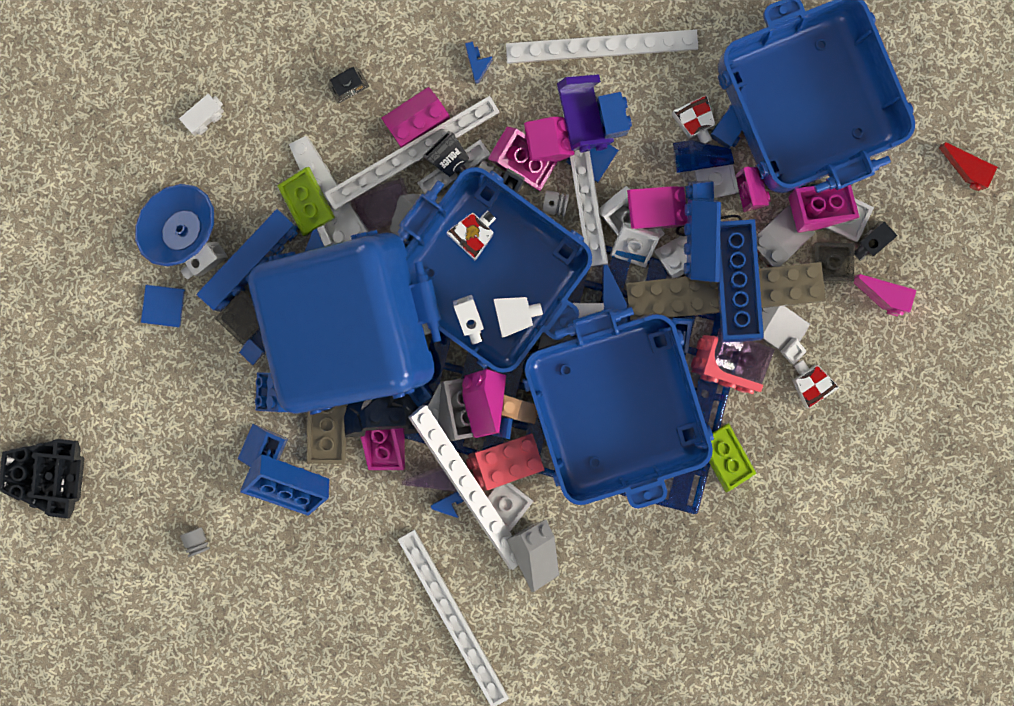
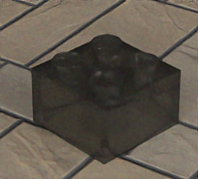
(836, 261)
(240, 318)

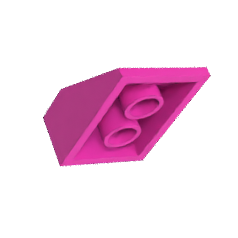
(513, 153)
(752, 189)
(657, 207)
(822, 209)
(887, 295)
(484, 401)
(384, 449)

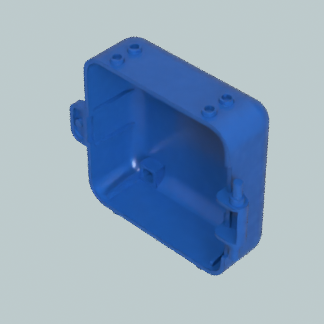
(816, 95)
(523, 258)
(345, 322)
(618, 408)

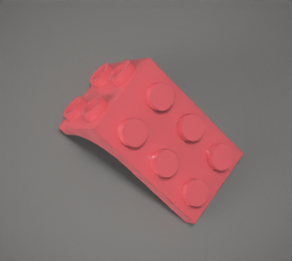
(706, 366)
(505, 462)

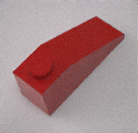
(971, 168)

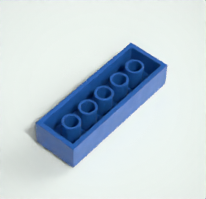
(235, 272)
(739, 283)

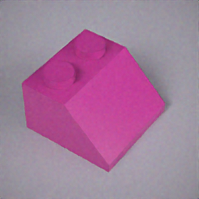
(548, 139)

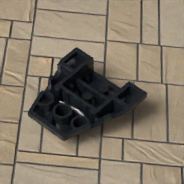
(379, 415)
(44, 476)

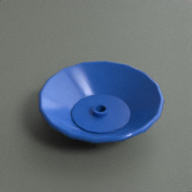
(163, 218)

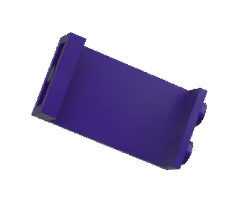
(582, 113)

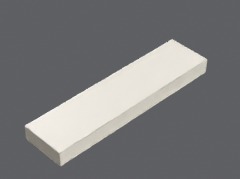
(476, 152)

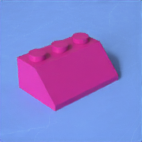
(415, 117)

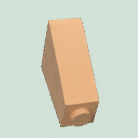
(519, 409)

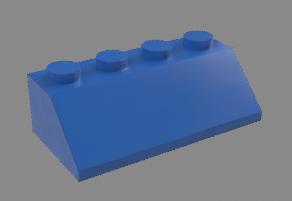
(702, 239)
(285, 485)

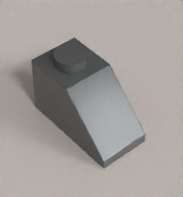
(513, 180)

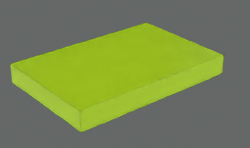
(306, 201)
(729, 459)

